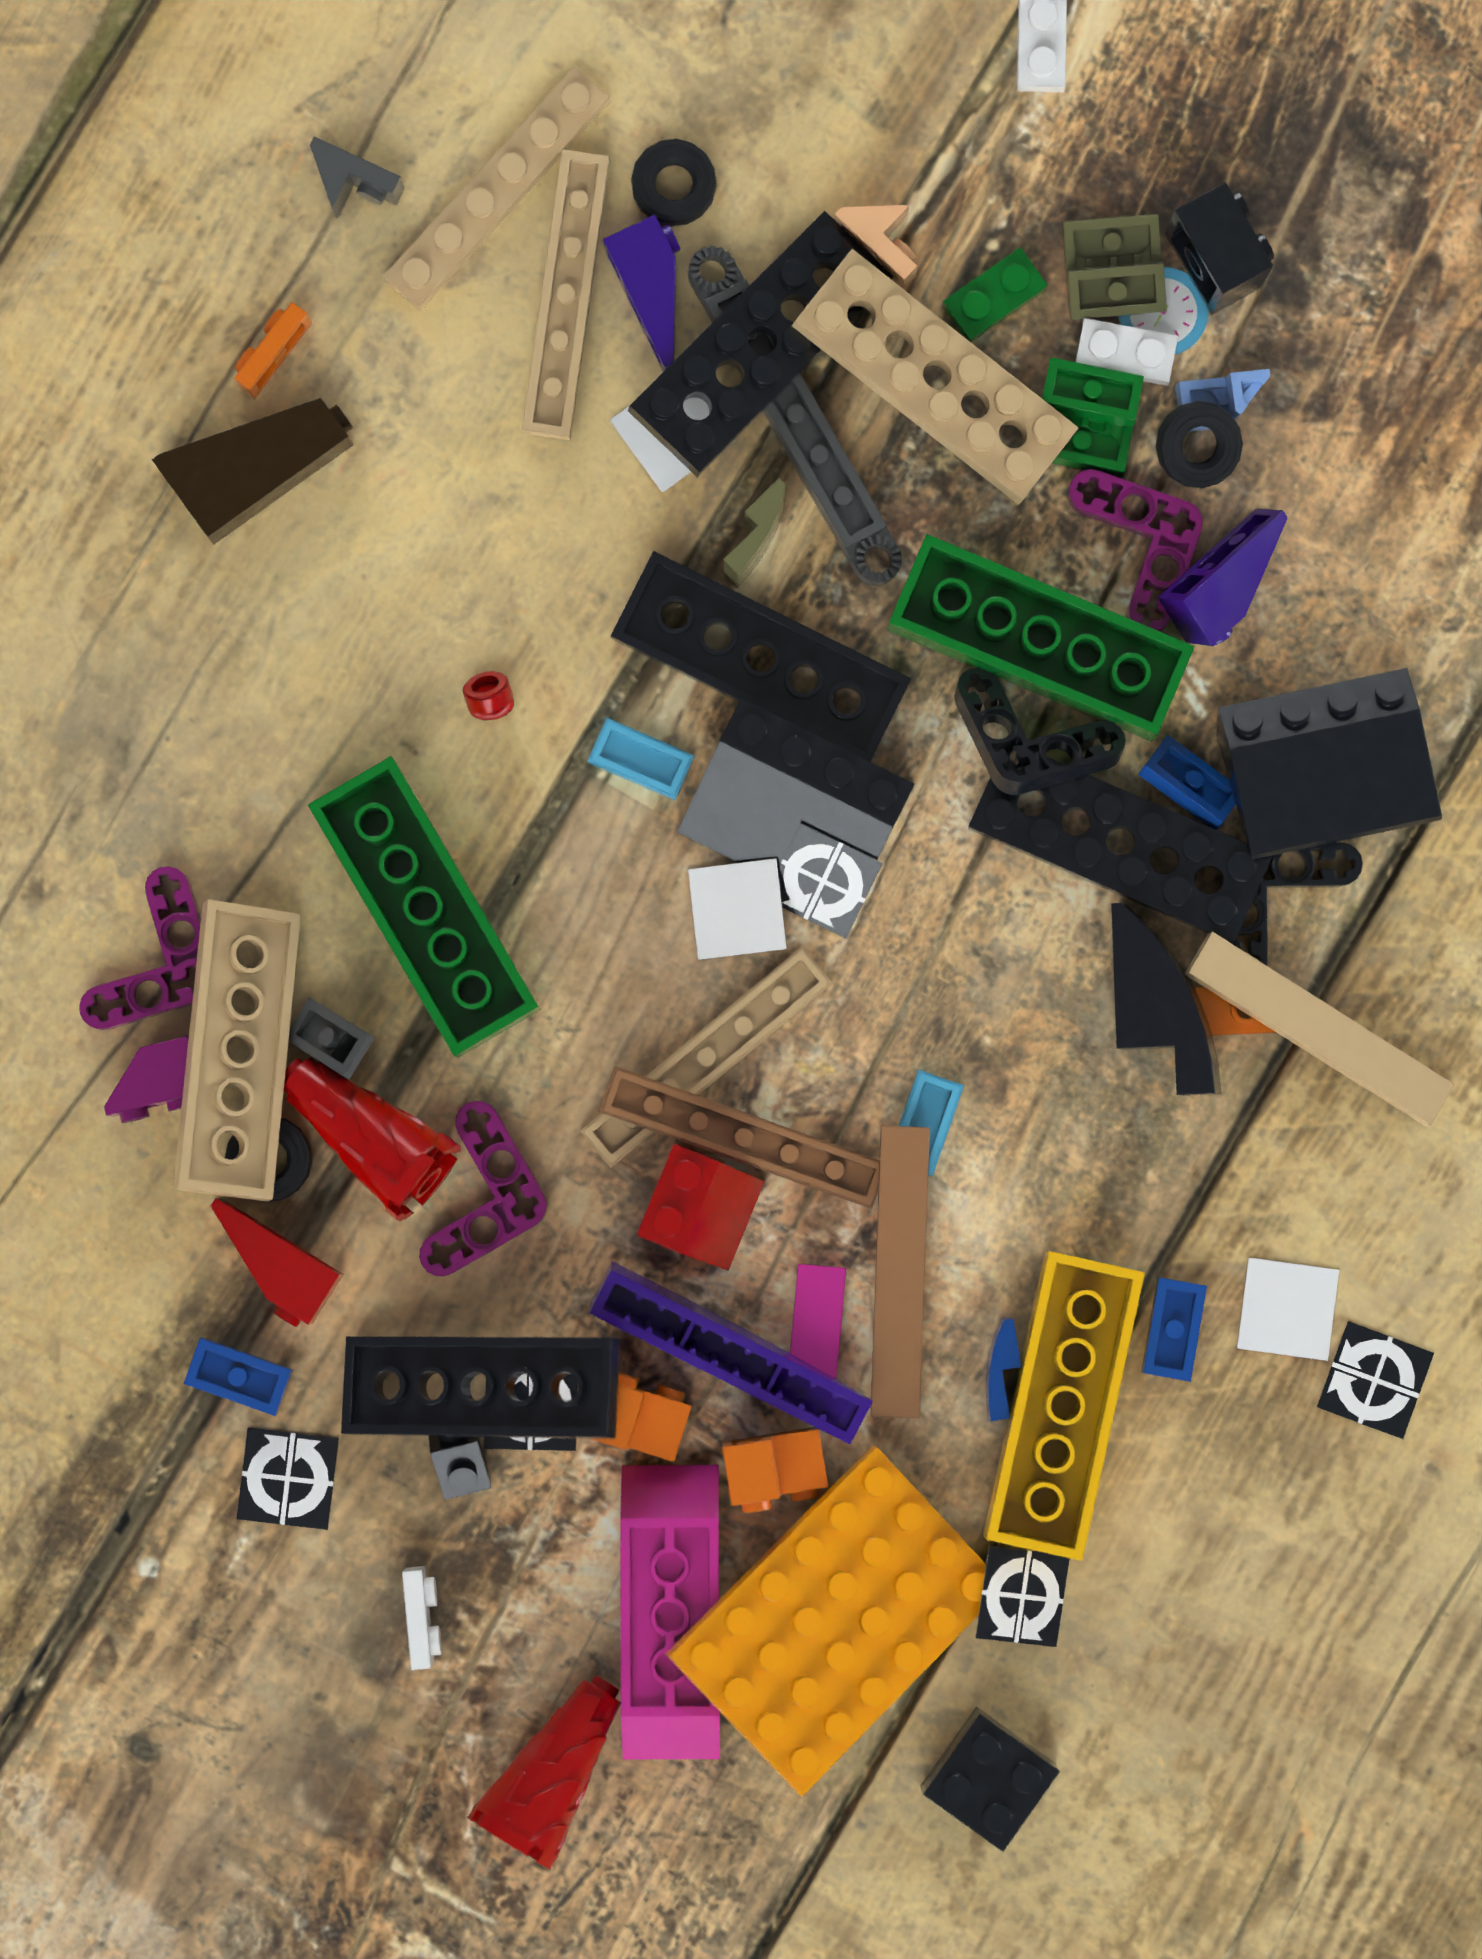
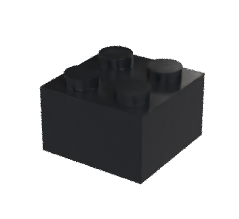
(1220, 247)
(989, 1779)

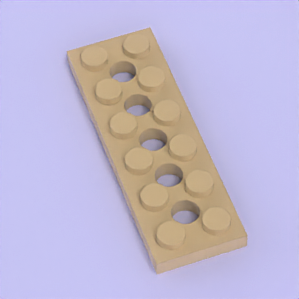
(904, 386)
(209, 1067)

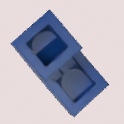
(1002, 1355)

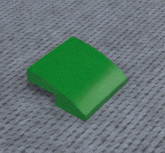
(1102, 407)

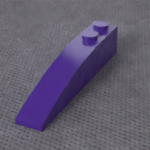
(727, 1352)

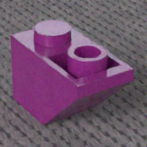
(150, 1081)

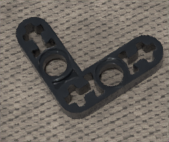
(1030, 753)
(1327, 879)

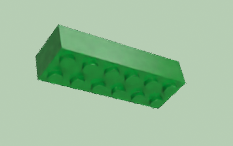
(1040, 638)
(424, 907)

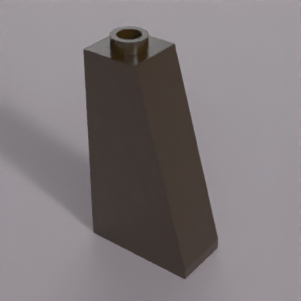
(253, 465)

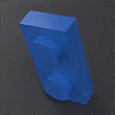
(1189, 782)
(1174, 1329)
(238, 1376)

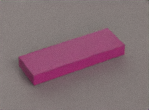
(818, 1316)

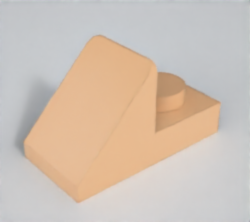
(871, 229)

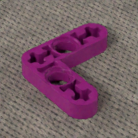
(1162, 539)
(177, 959)
(497, 1209)

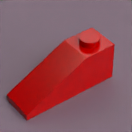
(282, 1269)

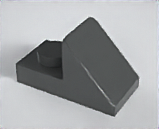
(344, 170)
(329, 1038)

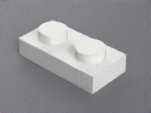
(1041, 45)
(1127, 350)
(423, 1639)

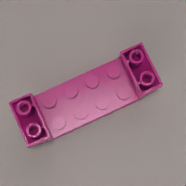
(665, 1589)

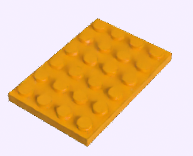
(834, 1621)

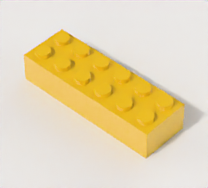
(1063, 1405)

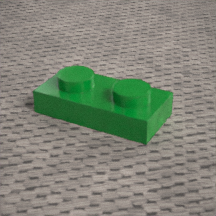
(994, 295)

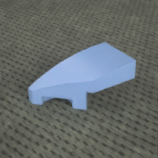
(1228, 392)

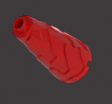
(377, 1142)
(549, 1776)

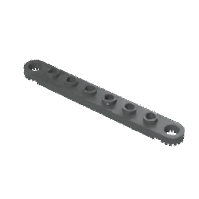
(808, 439)

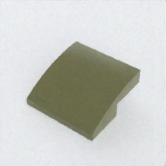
(1114, 266)
(762, 523)

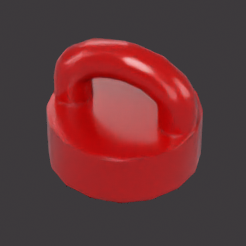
(488, 695)

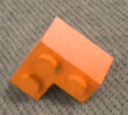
(649, 1419)
(774, 1466)

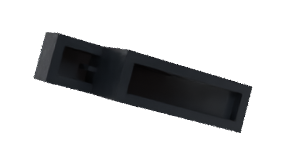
(1159, 1005)

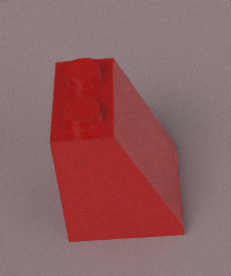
(700, 1207)

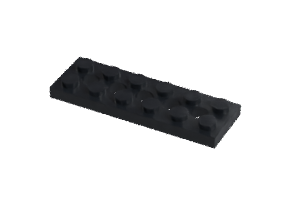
(726, 343)
(752, 626)
(1130, 873)
(499, 1413)

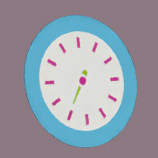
(1184, 315)

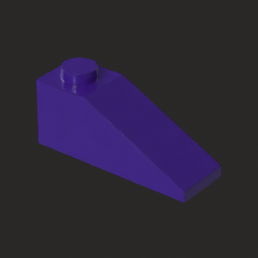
(647, 272)
(1223, 582)

